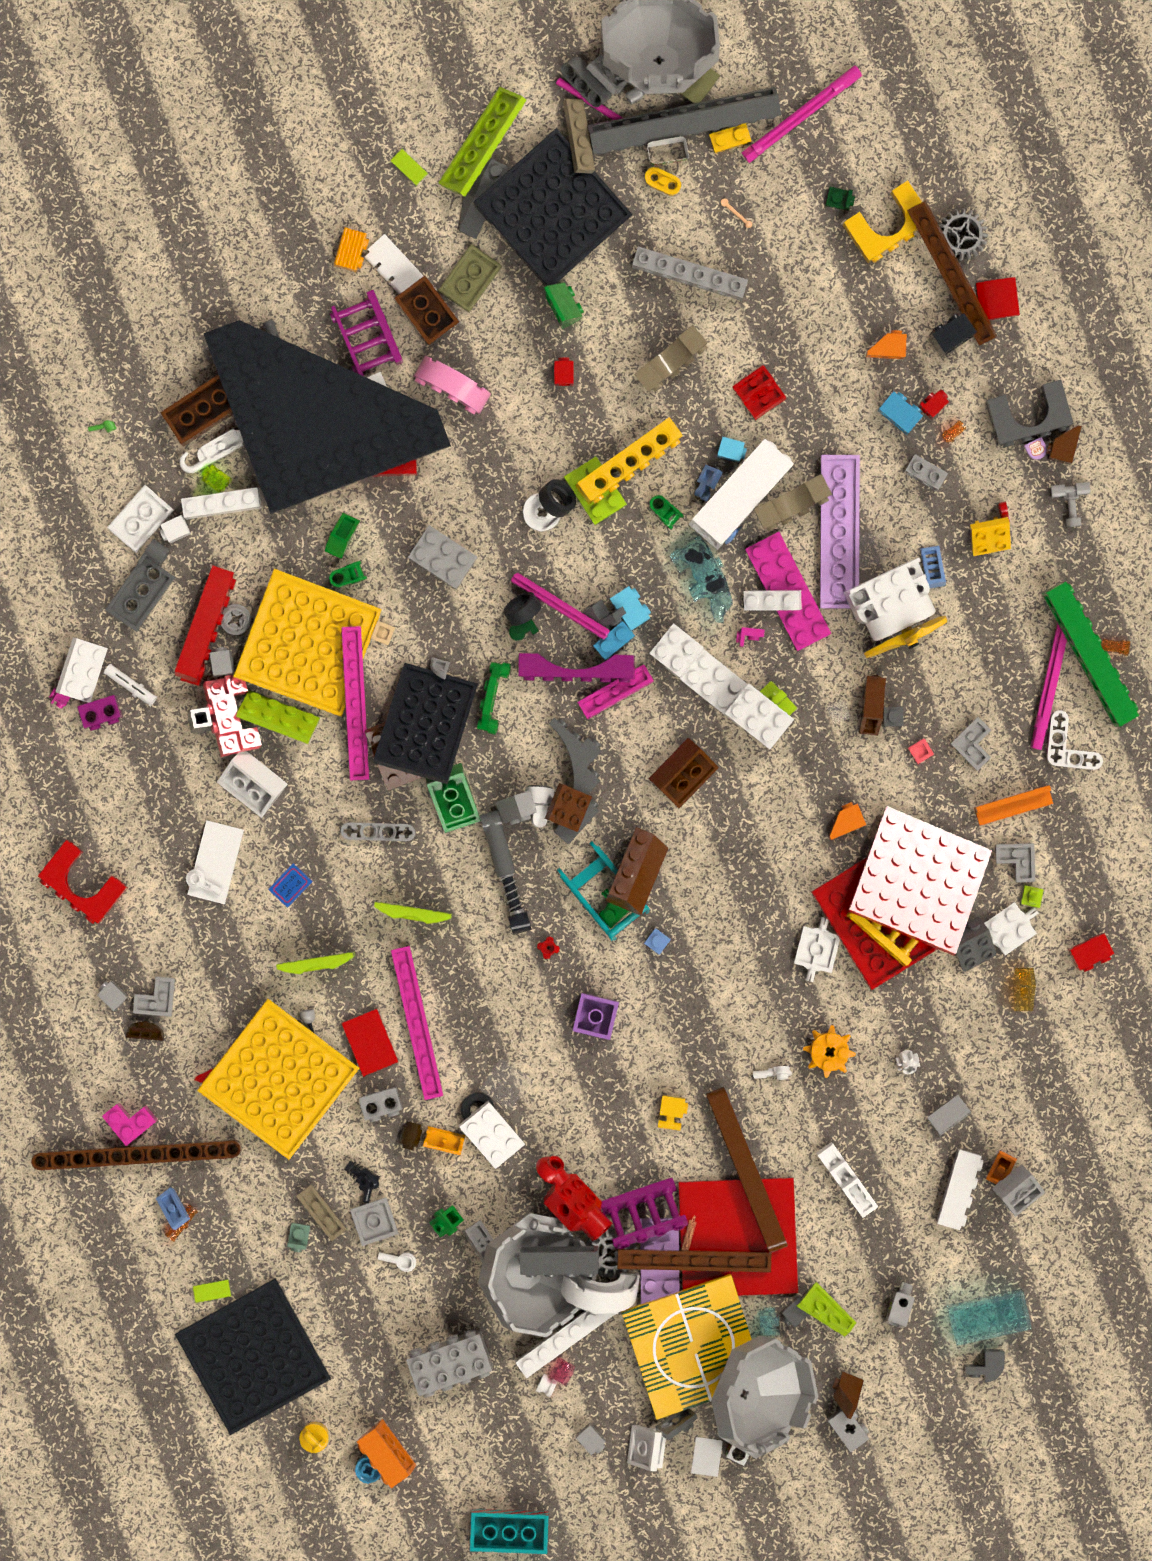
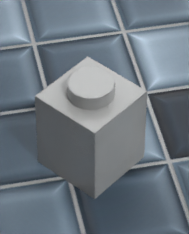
(112, 995)
(591, 1439)

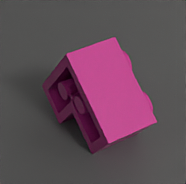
(129, 1127)

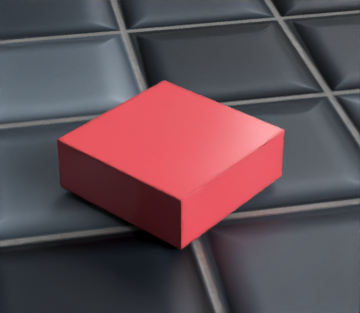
(920, 751)

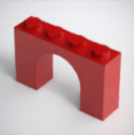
(56, 875)

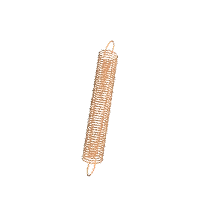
(686, 1235)

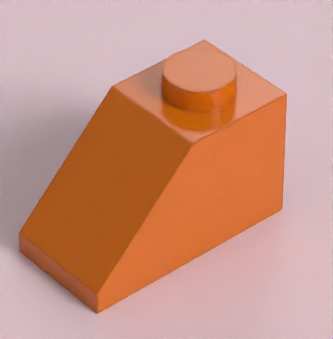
(890, 346)
(847, 820)

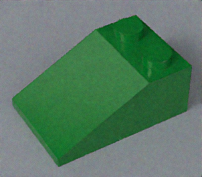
(563, 305)
(454, 800)

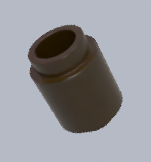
(410, 1135)

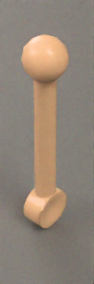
(724, 202)

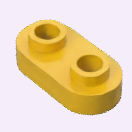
(664, 179)

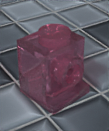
(562, 1371)

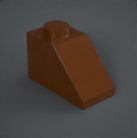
(1064, 447)
(847, 1392)

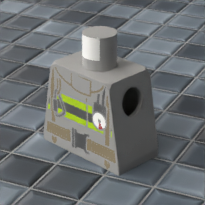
(898, 1315)

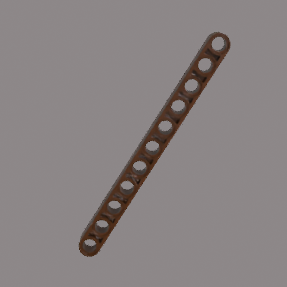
(127, 1159)

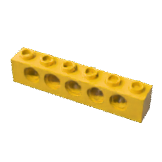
(666, 429)

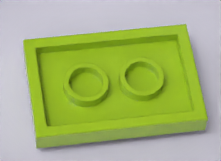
(604, 508)

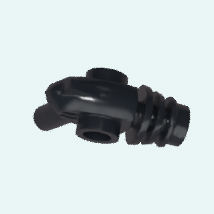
(364, 1177)

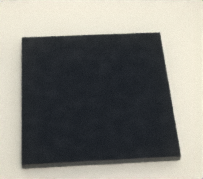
(551, 211)
(253, 1356)

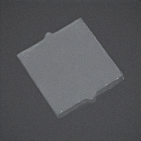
(873, 549)

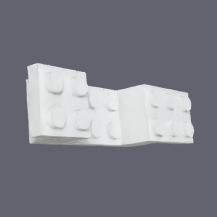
(721, 687)

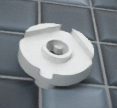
(533, 520)

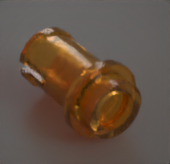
(955, 430)

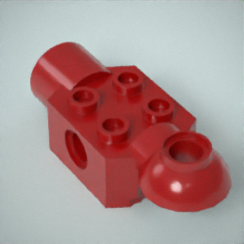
(572, 1199)

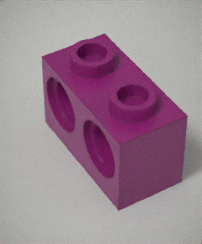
(99, 708)

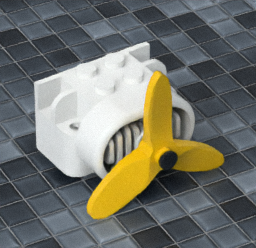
(892, 605)

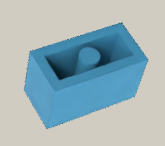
(900, 412)
(615, 640)

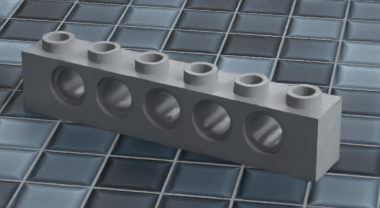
(689, 273)

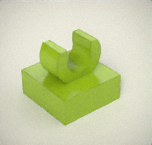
(1032, 896)

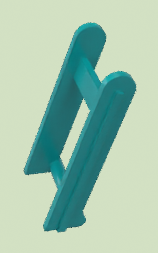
(584, 876)

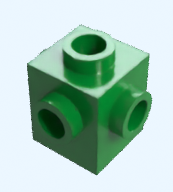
(446, 1221)

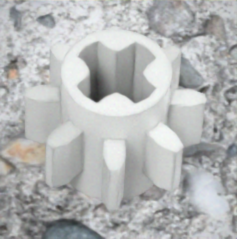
(907, 1062)

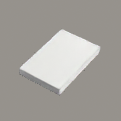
(140, 518)

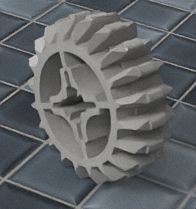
(970, 236)

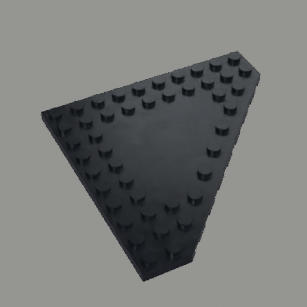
(313, 420)

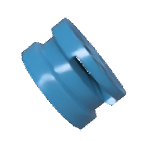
(365, 1471)

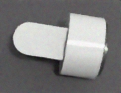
(542, 799)

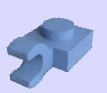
(708, 479)

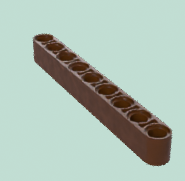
(746, 1170)

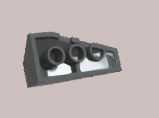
(471, 219)

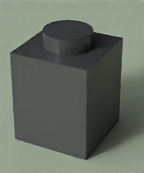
(892, 717)
(793, 1314)

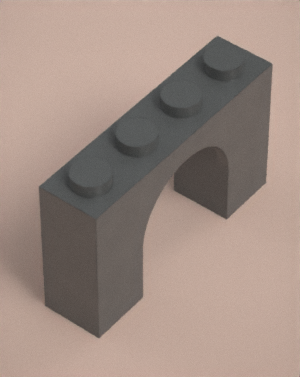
(1008, 430)

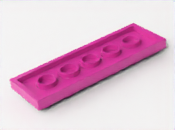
(779, 572)

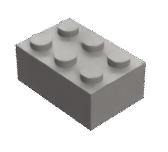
(442, 557)

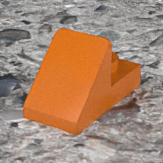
(1001, 1167)

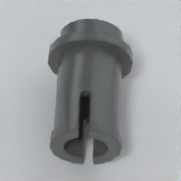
(270, 328)

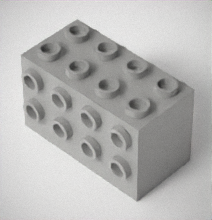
(449, 1362)

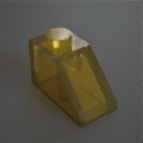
(1024, 989)

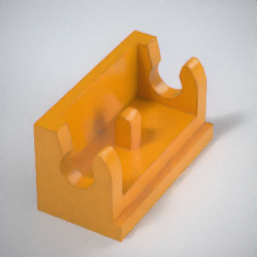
(444, 1140)

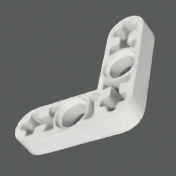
(1064, 753)

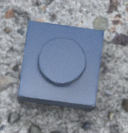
(657, 941)

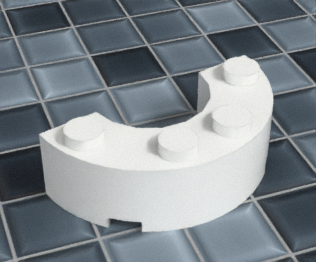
(599, 1296)

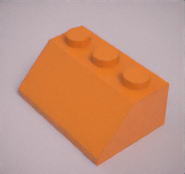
(386, 1454)

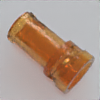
(1121, 646)

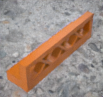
(1013, 805)

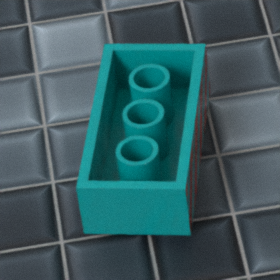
(509, 1531)

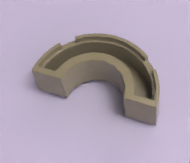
(671, 359)
(793, 503)

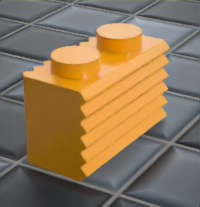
(351, 249)

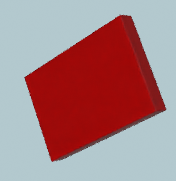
(370, 1042)

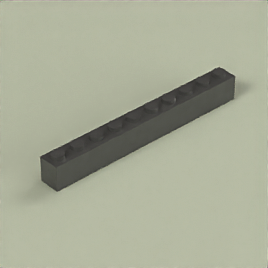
(684, 120)

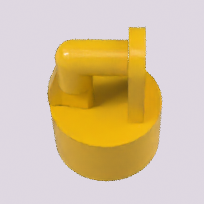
(314, 1437)

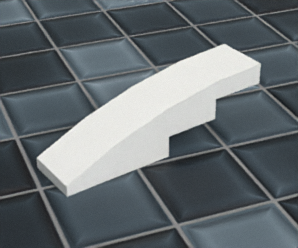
(847, 1179)

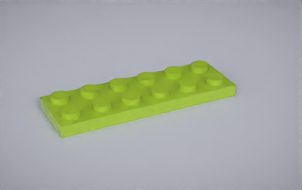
(482, 141)

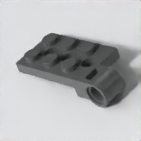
(151, 559)

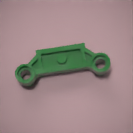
(486, 722)

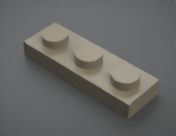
(321, 1212)

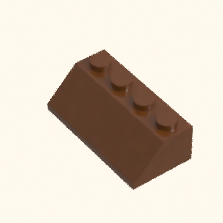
(637, 871)

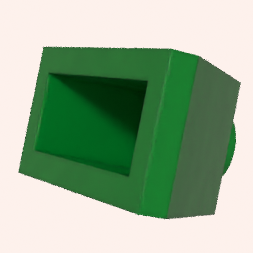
(342, 535)

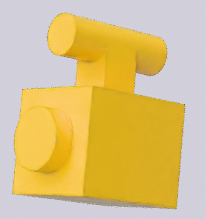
(672, 1107)

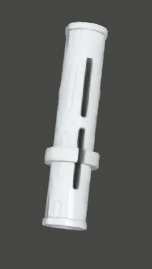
(148, 697)

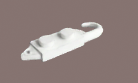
(214, 450)

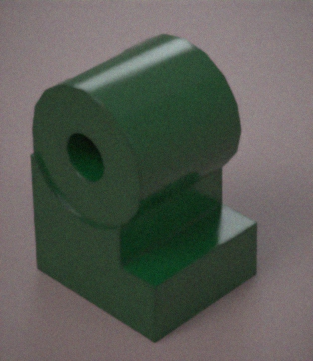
(519, 632)

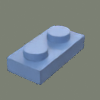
(172, 1208)

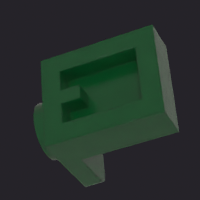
(840, 198)

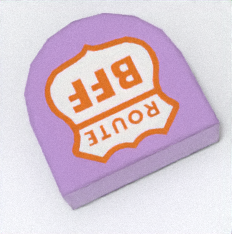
(1036, 449)

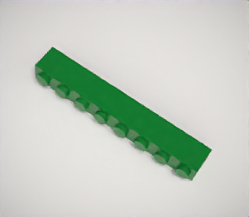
(1090, 654)

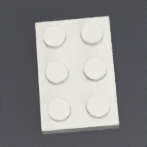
(81, 670)
(491, 1134)

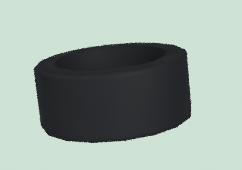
(550, 504)
(522, 608)

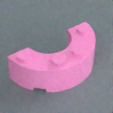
(453, 383)

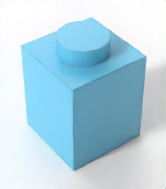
(731, 450)

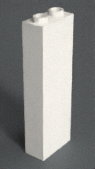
(741, 493)

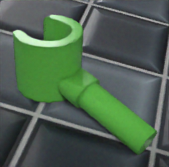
(108, 425)

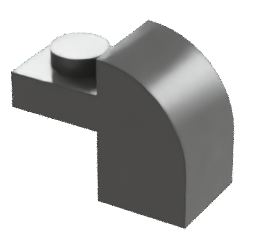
(600, 614)
(199, 720)
(991, 1368)

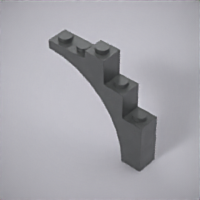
(584, 780)

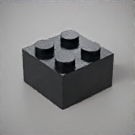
(952, 335)

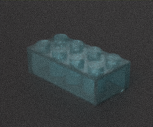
(988, 1317)

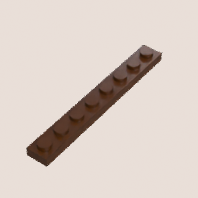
(951, 271)
(693, 1260)

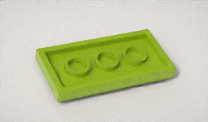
(278, 717)

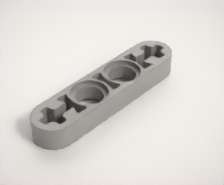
(378, 828)

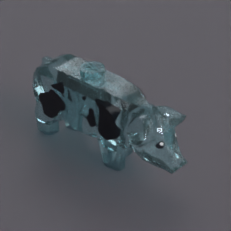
(708, 574)

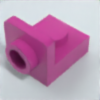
(753, 634)

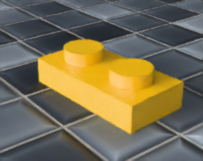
(730, 138)

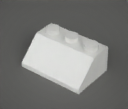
(252, 783)

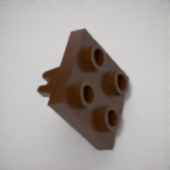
(568, 807)

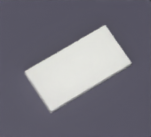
(217, 859)

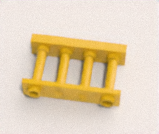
(887, 942)

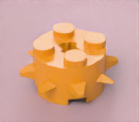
(818, 1049)

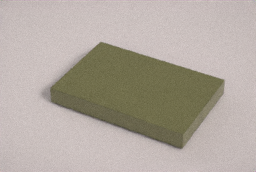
(470, 278)

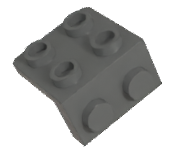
(975, 945)

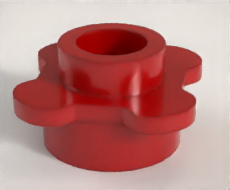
(553, 948)

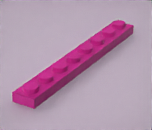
(355, 703)
(417, 1022)

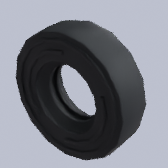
(471, 1099)

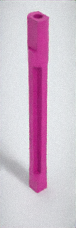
(802, 113)
(1049, 689)

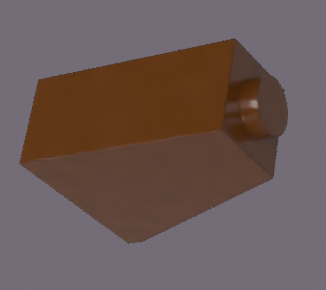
(872, 705)

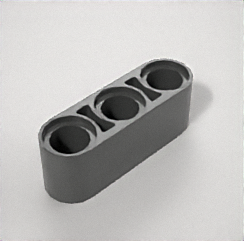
(584, 82)

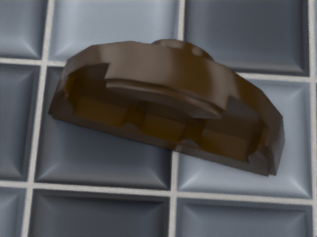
(145, 1030)

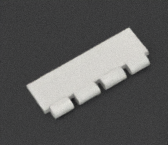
(393, 264)

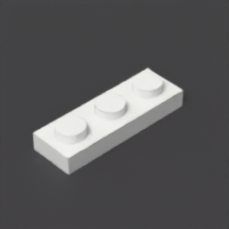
(772, 600)

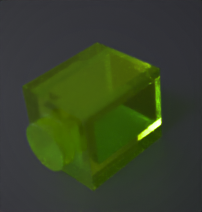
(215, 478)

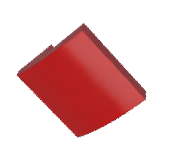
(998, 298)
(759, 392)

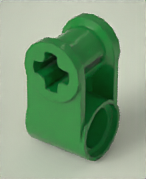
(665, 512)
(349, 575)

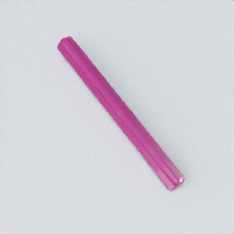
(560, 606)

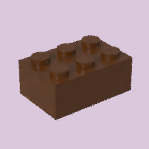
(426, 310)

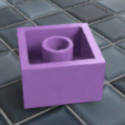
(595, 1016)

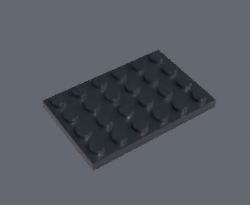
(425, 723)

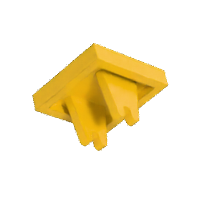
(990, 536)

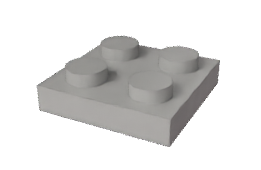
(374, 1221)

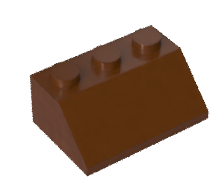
(683, 773)

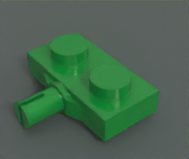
(611, 913)

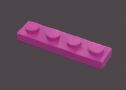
(614, 693)

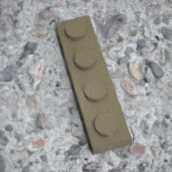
(578, 136)

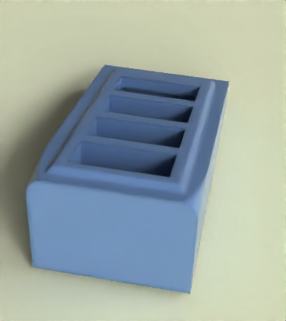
(936, 582)

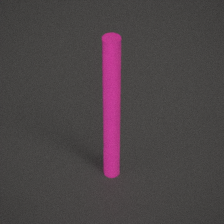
(603, 109)

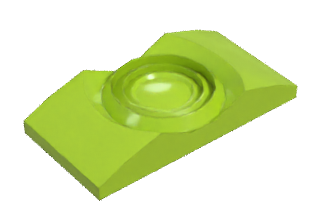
(412, 913)
(314, 964)

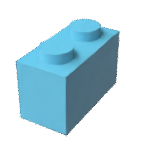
(635, 612)

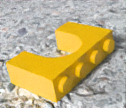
(874, 245)

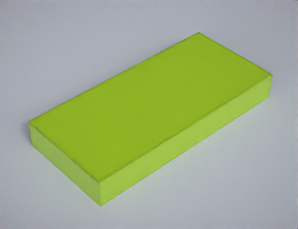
(409, 167)
(212, 1291)

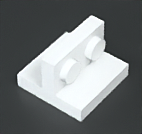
(646, 1448)

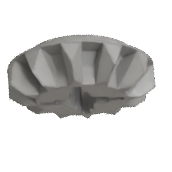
(244, 623)

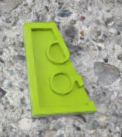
(826, 1310)

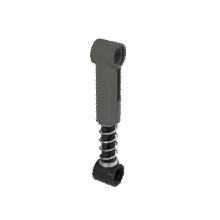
(505, 869)

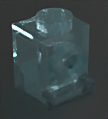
(768, 1322)

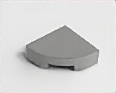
(439, 667)

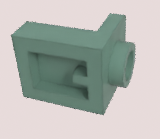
(298, 1237)

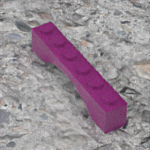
(617, 667)

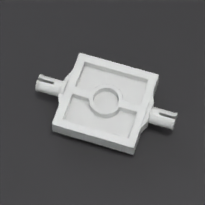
(1011, 928)
(817, 949)

